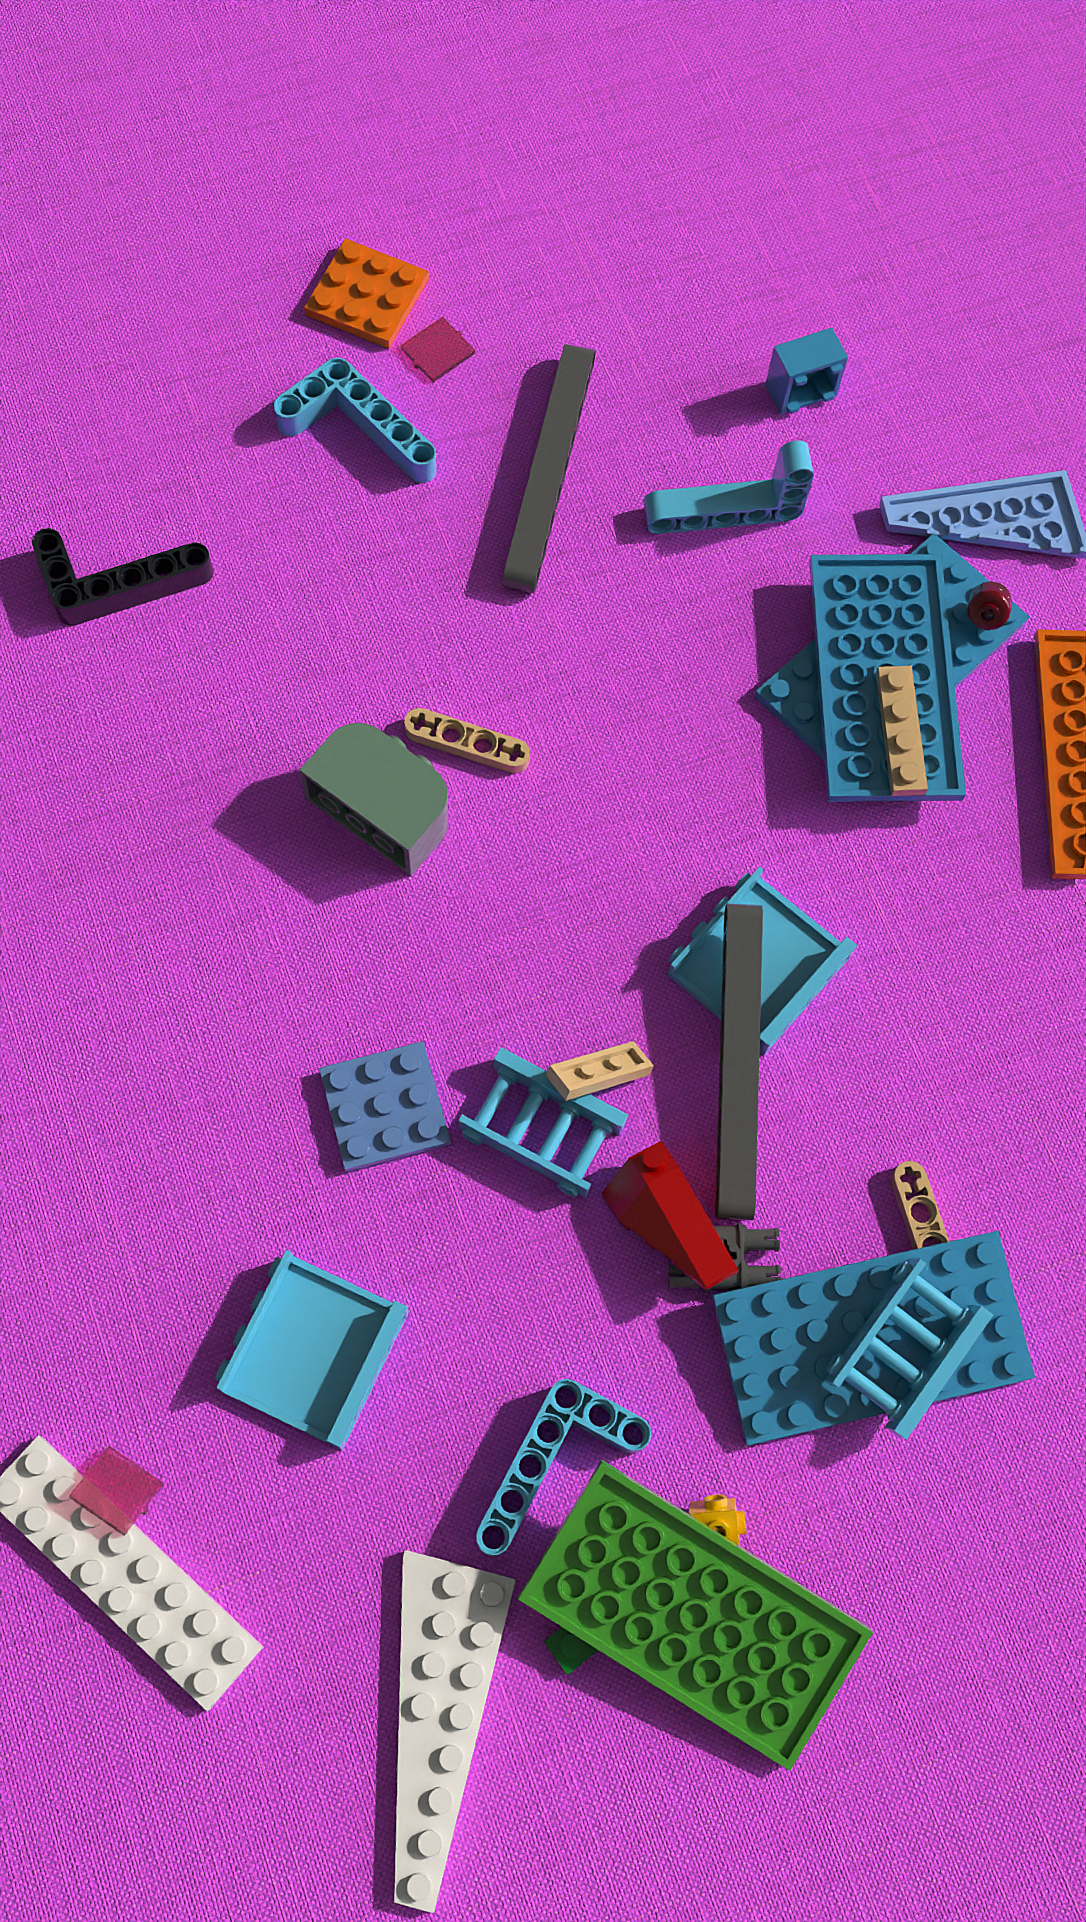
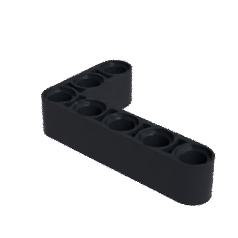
(115, 580)

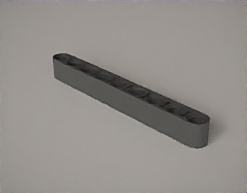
(548, 469)
(739, 1062)

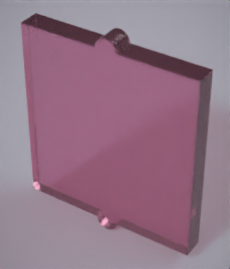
(437, 349)
(116, 1490)

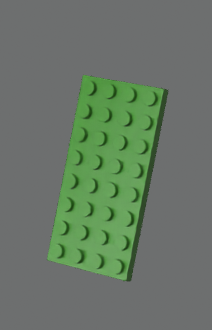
(695, 1614)

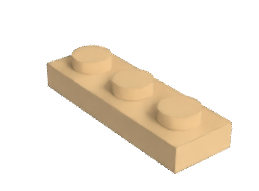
(599, 1070)

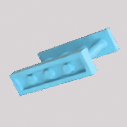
(516, 1069)
(945, 1352)

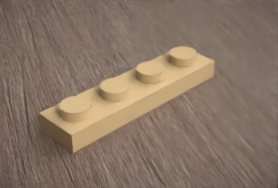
(901, 731)

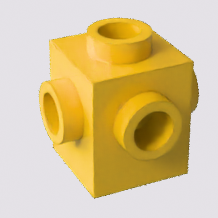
(720, 1515)

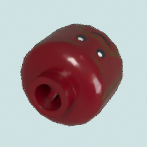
(989, 605)

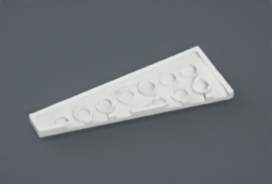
(446, 1666)

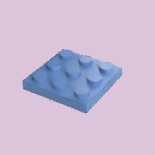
(385, 1106)

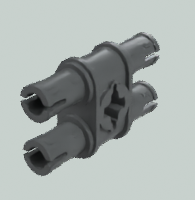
(738, 1241)

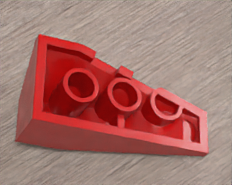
(662, 1209)

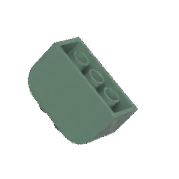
(379, 793)

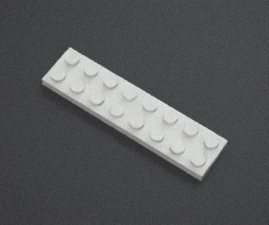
(127, 1577)

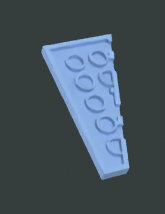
(1010, 513)

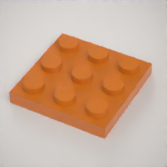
(366, 293)

